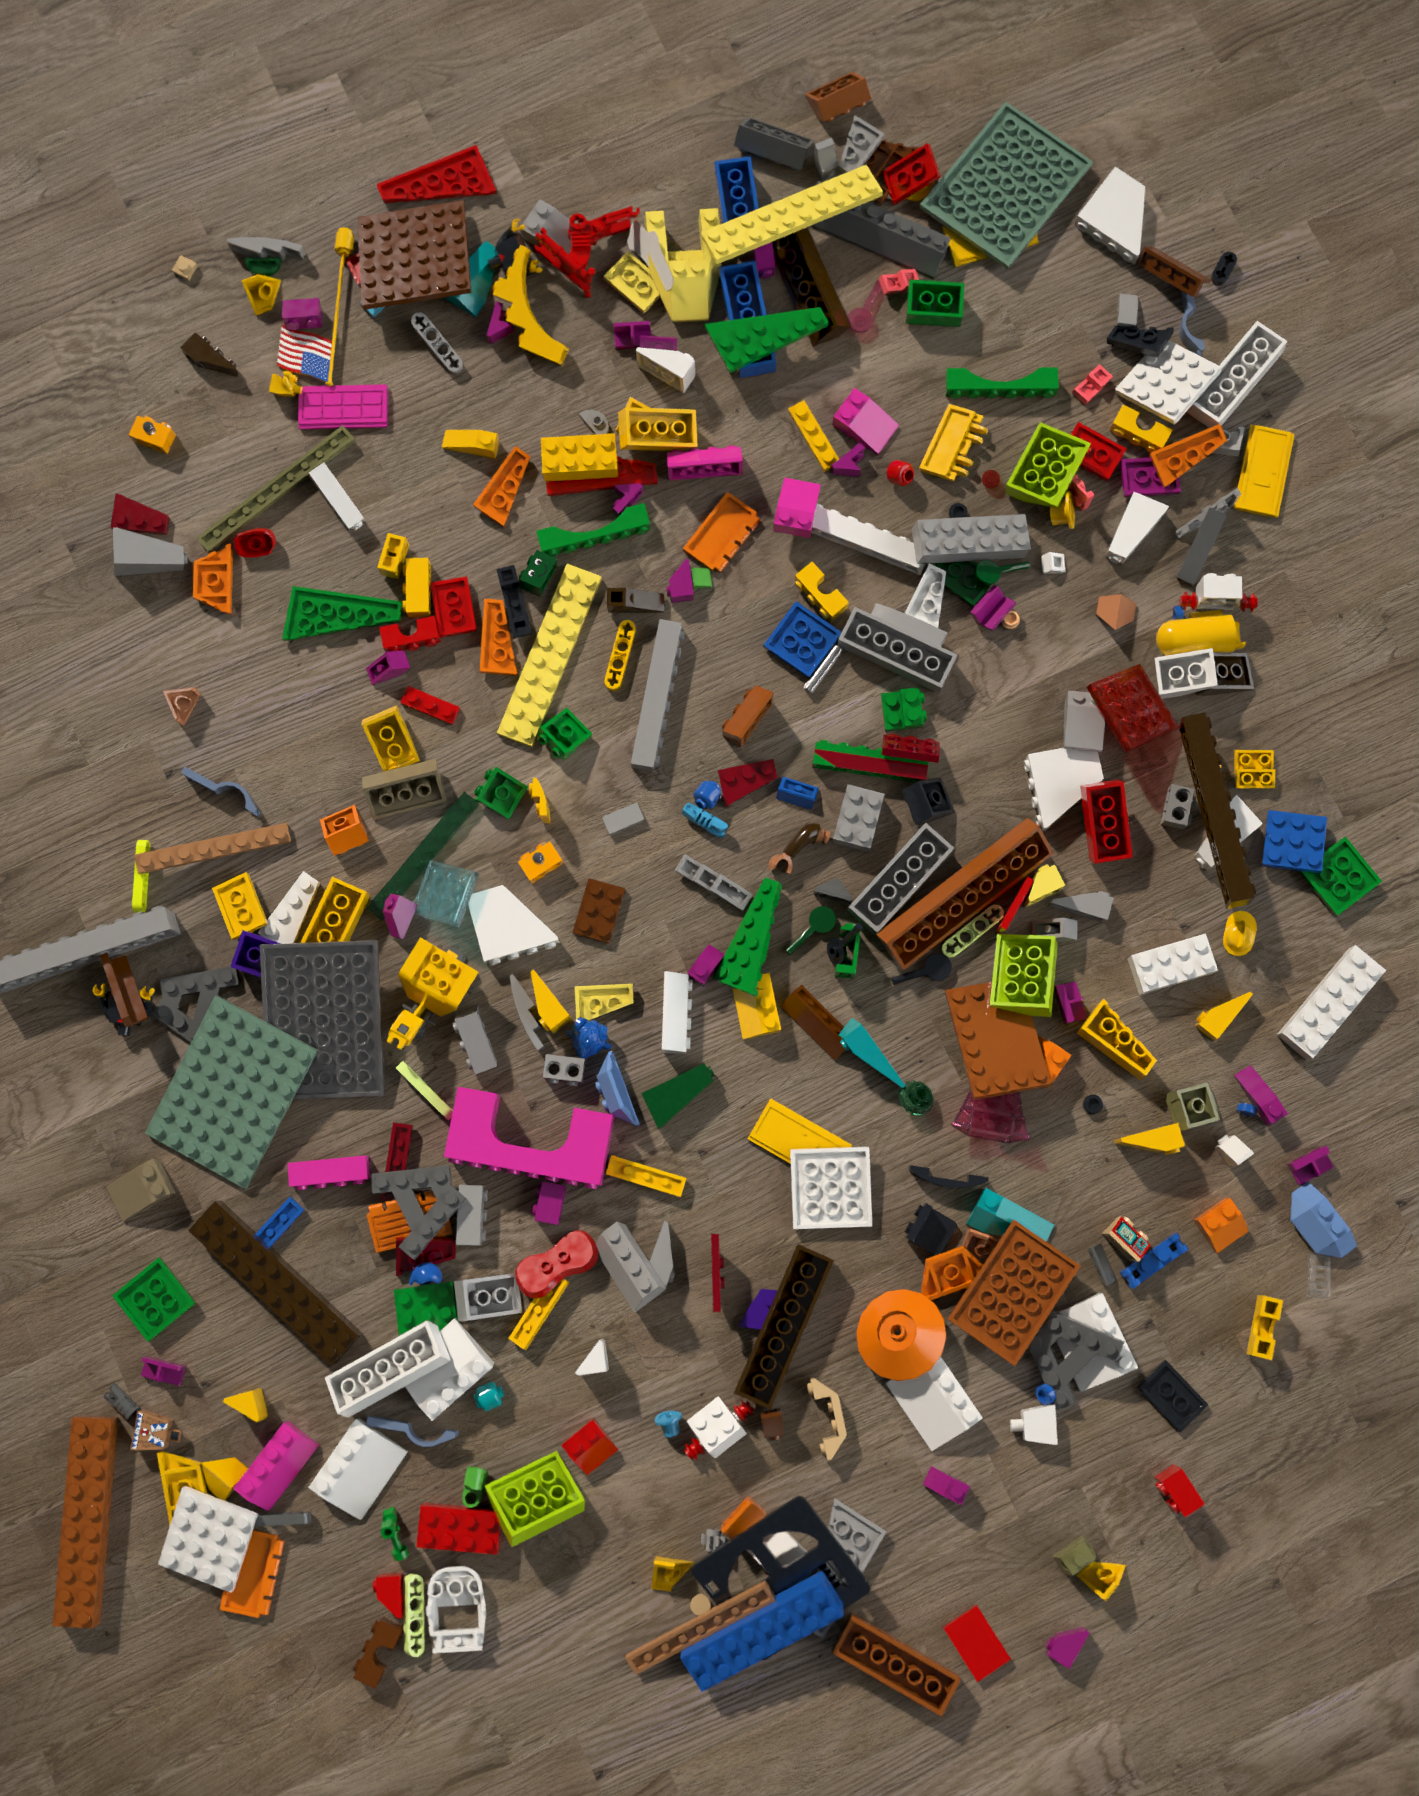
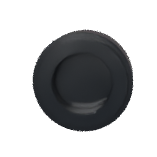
(958, 510)
(1092, 1104)

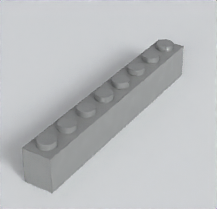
(656, 695)

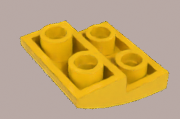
(1254, 768)
(540, 800)

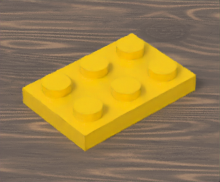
(240, 905)

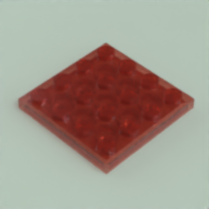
(1132, 707)

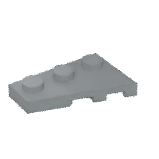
(861, 144)

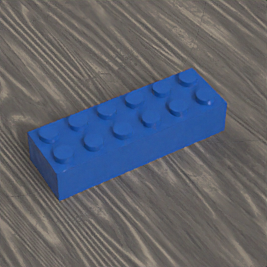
(745, 300)

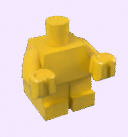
(284, 387)

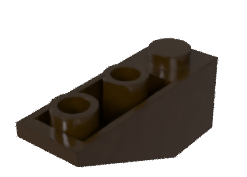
(205, 356)
(634, 601)

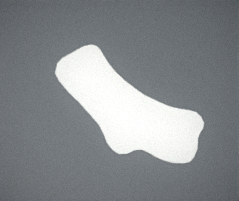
(648, 242)

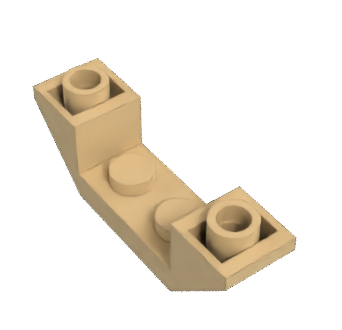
(830, 1444)

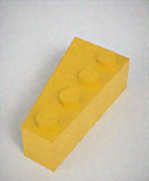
(1115, 1040)

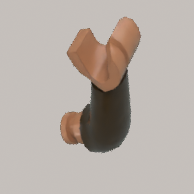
(807, 834)

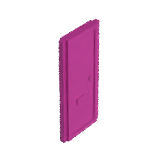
(343, 405)

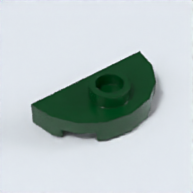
(263, 266)

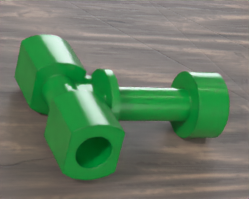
(390, 1530)

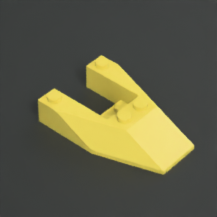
(692, 271)

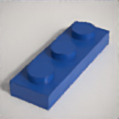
(280, 1221)

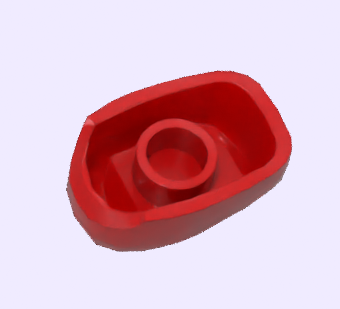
(255, 542)

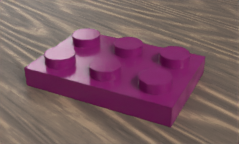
(1141, 477)

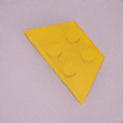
(176, 1474)

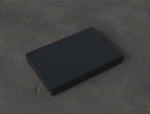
(1172, 1395)

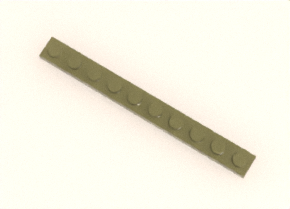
(275, 489)

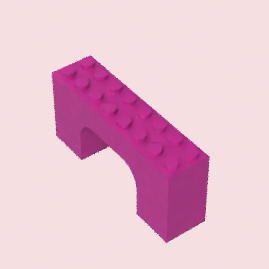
(475, 1141)

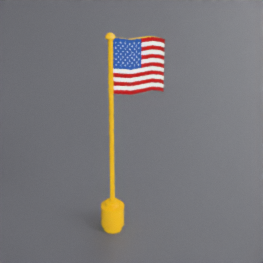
(308, 352)

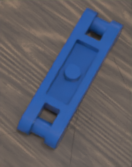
(1154, 1260)

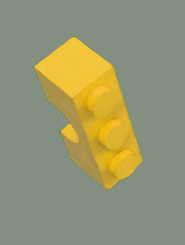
(1126, 427)
(830, 604)
(1261, 1336)

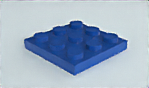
(802, 639)
(1294, 841)

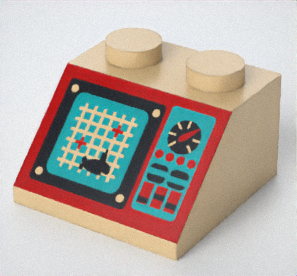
(1127, 1239)

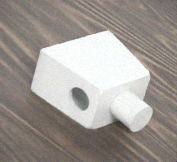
(1037, 1424)

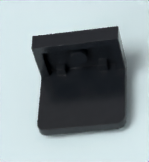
(930, 1229)

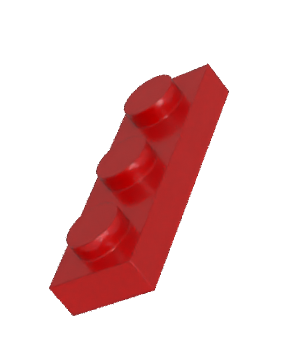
(430, 705)

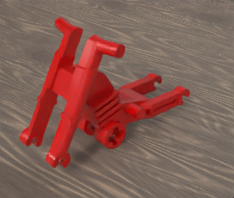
(581, 239)

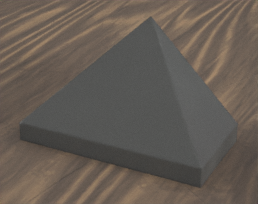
(834, 890)

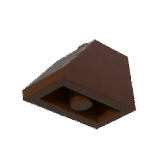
(772, 1424)

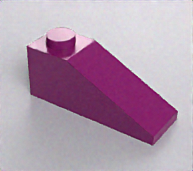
(1260, 1095)

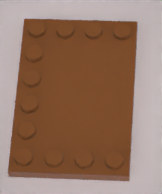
(995, 1044)
(1014, 1292)

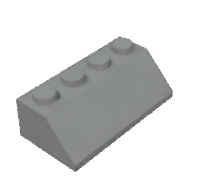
(628, 1266)

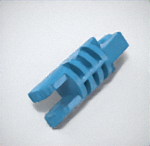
(705, 820)

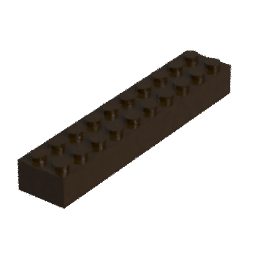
(1216, 810)
(275, 1282)

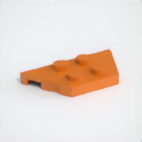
(214, 579)
(949, 1272)

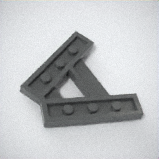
(206, 983)
(422, 1225)
(1089, 1342)

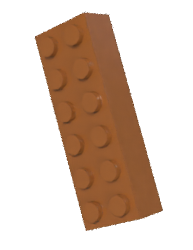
(896, 1664)

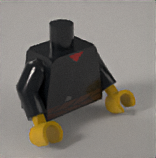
(506, 248)
(111, 1011)

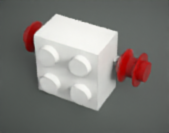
(1219, 594)
(717, 1427)

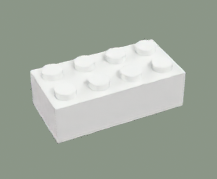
(1172, 964)

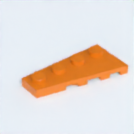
(1182, 455)
(502, 489)
(496, 643)

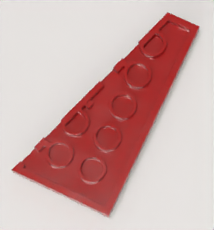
(449, 177)
(628, 473)

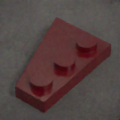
(744, 779)

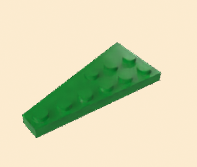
(749, 947)

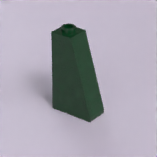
(675, 1094)

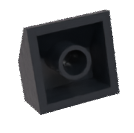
(928, 801)

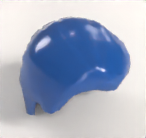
(425, 1274)

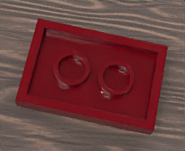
(910, 748)

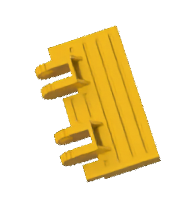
(952, 439)

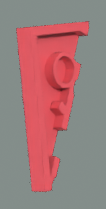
(1080, 496)

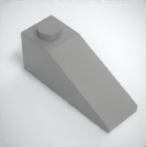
(1090, 905)
(662, 1256)

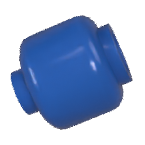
(707, 794)

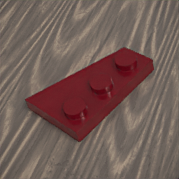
(138, 517)
(437, 1251)

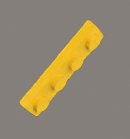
(813, 435)
(646, 1176)
(536, 1316)

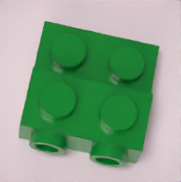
(903, 709)
(563, 734)
(500, 792)

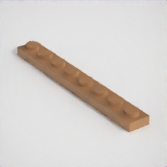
(212, 848)
(700, 1627)

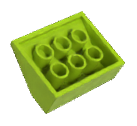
(1047, 466)
(1024, 974)
(535, 1498)

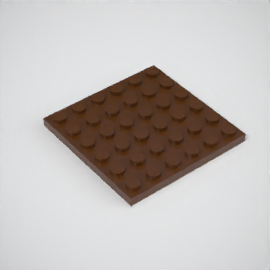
(413, 255)

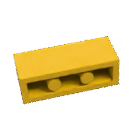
(417, 587)

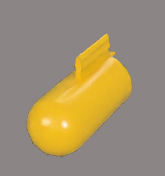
(1200, 632)

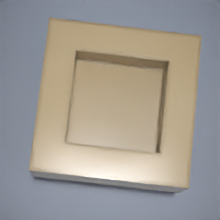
(184, 268)

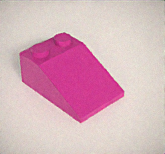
(864, 421)
(796, 507)

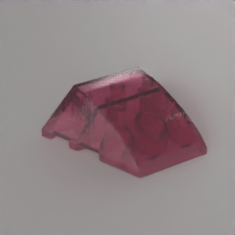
(993, 1118)

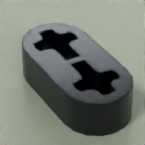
(1226, 269)

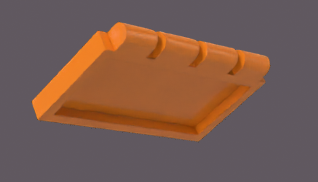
(721, 531)
(391, 1223)
(254, 1575)

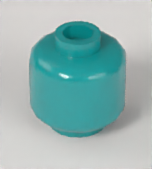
(488, 1396)

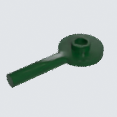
(989, 573)
(821, 920)

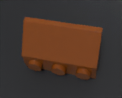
(839, 96)
(748, 715)

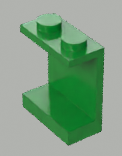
(848, 971)

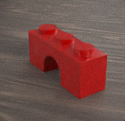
(425, 635)

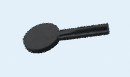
(837, 948)
(936, 967)

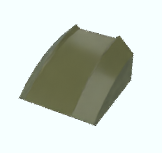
(1193, 1106)

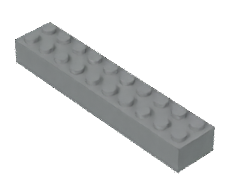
(87, 947)

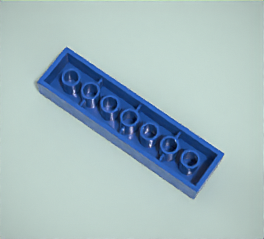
(788, 1619)

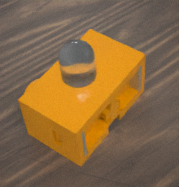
(152, 434)
(540, 861)

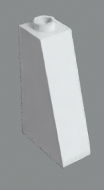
(336, 497)
(1137, 522)
(1244, 820)

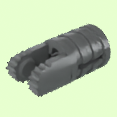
(121, 1402)

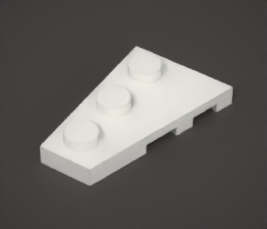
(928, 596)

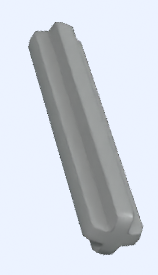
(822, 669)

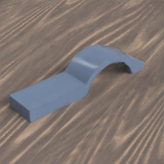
(1193, 344)
(219, 788)
(406, 1427)

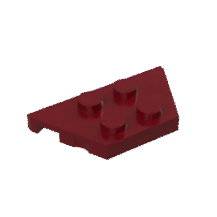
(717, 1281)

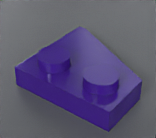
(758, 1309)

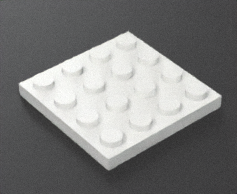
(1168, 383)
(831, 1187)
(208, 1539)

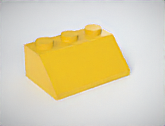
(758, 1014)

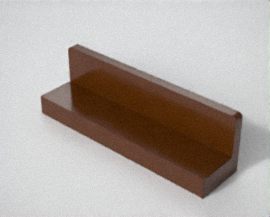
(1171, 270)
(124, 989)
(815, 1020)

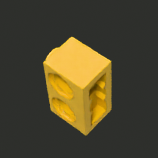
(393, 556)

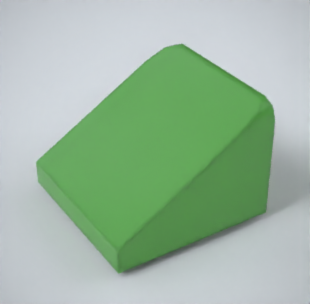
(701, 578)

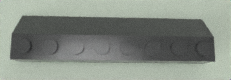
(889, 237)

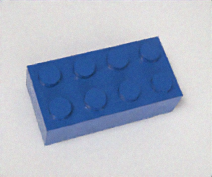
(735, 187)

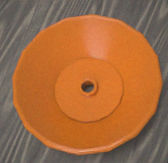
(916, 1347)

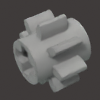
(712, 1539)

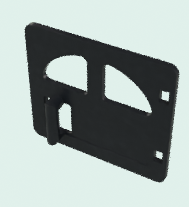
(793, 1516)

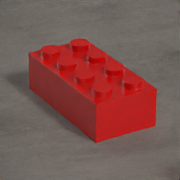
(1106, 821)
(458, 1529)

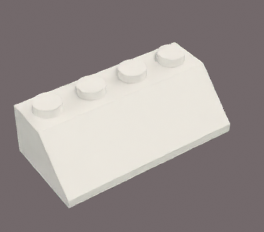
(676, 1013)

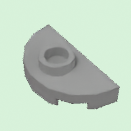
(595, 421)

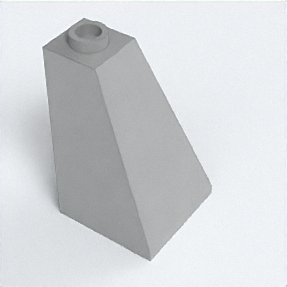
(144, 554)

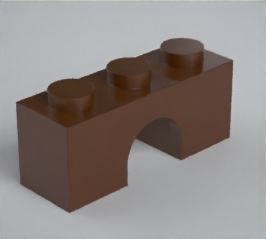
(370, 1669)

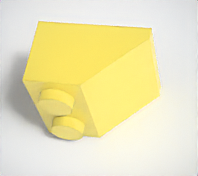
(1045, 884)

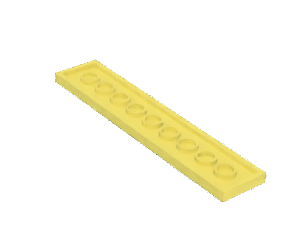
(791, 214)
(549, 655)

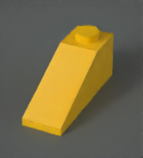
(472, 442)
(1218, 1019)

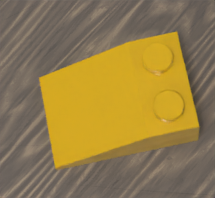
(390, 739)
(549, 1008)
(1163, 1139)

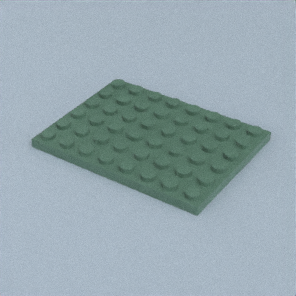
(1006, 185)
(231, 1091)

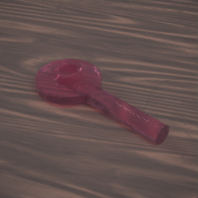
(861, 318)

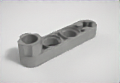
(438, 342)

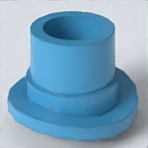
(669, 1422)

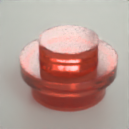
(991, 479)

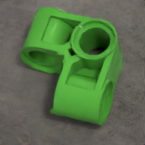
(474, 1482)

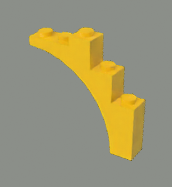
(520, 314)

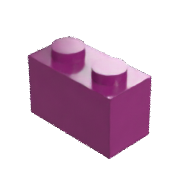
(302, 313)
(549, 1203)

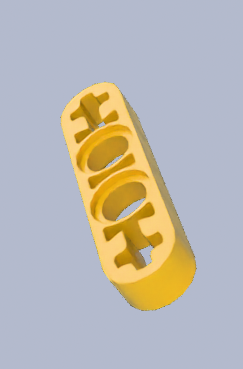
(620, 655)

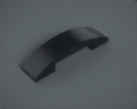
(514, 601)
(923, 1173)

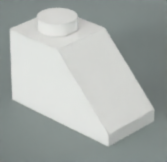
(1233, 1150)

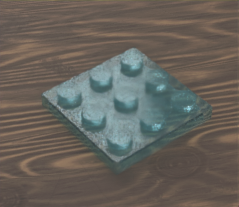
(445, 893)

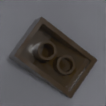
(1232, 674)

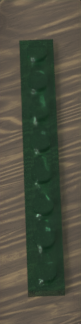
(426, 851)

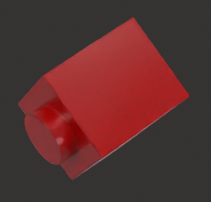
(390, 1592)

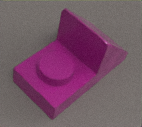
(498, 327)
(845, 465)
(629, 495)

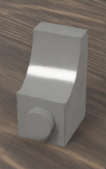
(826, 160)

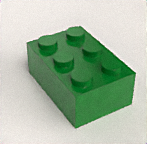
(935, 303)

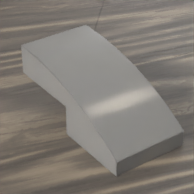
(1127, 310)

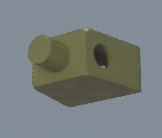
(1075, 1556)

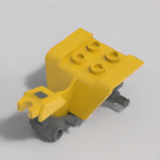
(435, 983)

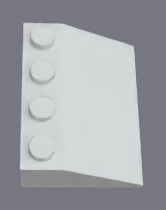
(1100, 1369)
(448, 1382)
(936, 1405)
(358, 1469)

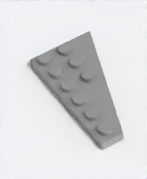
(856, 1535)

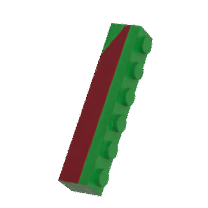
(867, 762)

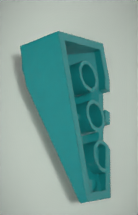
(481, 281)
(860, 1043)
(995, 1213)

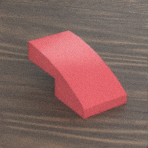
(897, 282)
(1092, 384)

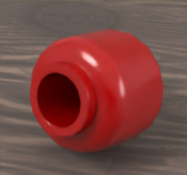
(900, 473)

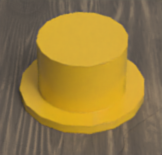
(1064, 512)

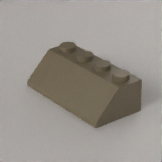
(404, 789)

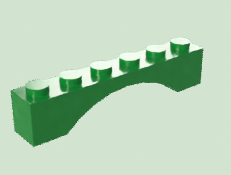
(964, 383)
(631, 521)

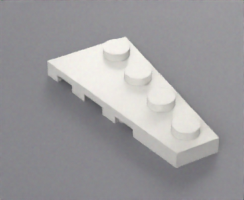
(291, 911)

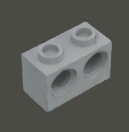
(1173, 805)
(565, 1064)

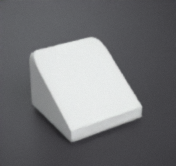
(1053, 563)

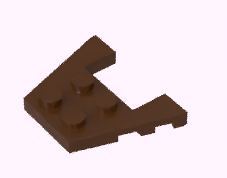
(881, 158)

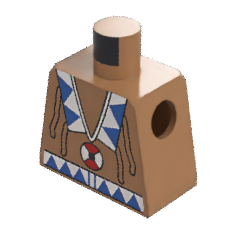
(153, 1431)

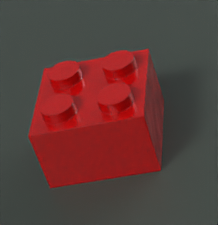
(1179, 1490)

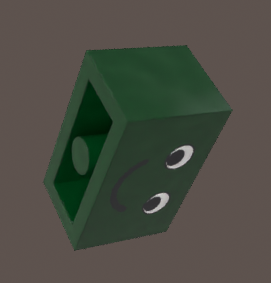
(538, 573)

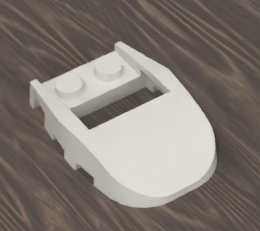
(454, 1588)

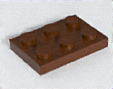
(599, 911)

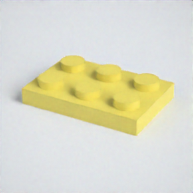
(633, 282)

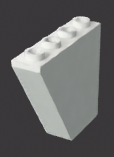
(1116, 215)
(1057, 781)
(507, 926)

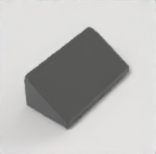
(1102, 1264)

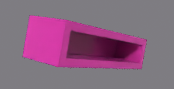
(328, 1172)

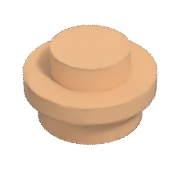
(1011, 620)

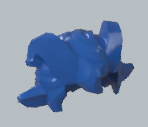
(588, 1037)

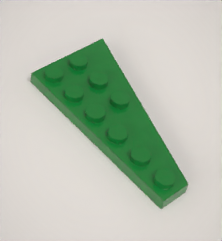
(753, 338)
(326, 612)

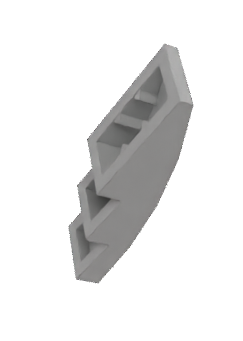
(261, 247)
(910, 624)
(713, 882)
(524, 1007)

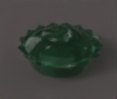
(916, 1098)

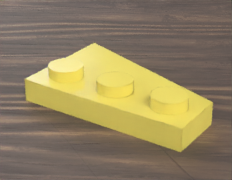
(601, 999)

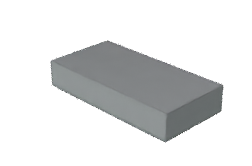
(623, 818)

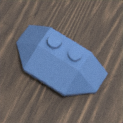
(615, 1092)
(1320, 1222)

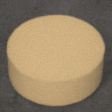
(700, 1604)

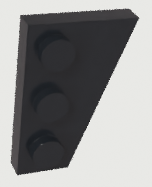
(1140, 340)

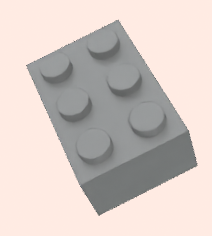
(858, 818)

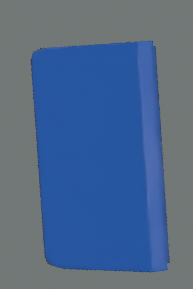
(797, 793)

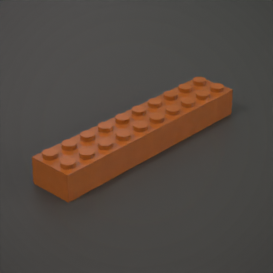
(965, 893)
(85, 1522)

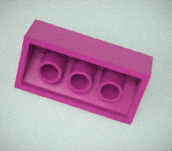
(705, 463)
(276, 1466)

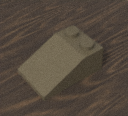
(140, 1189)

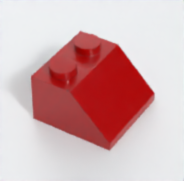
(589, 1447)

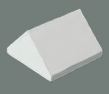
(595, 1361)

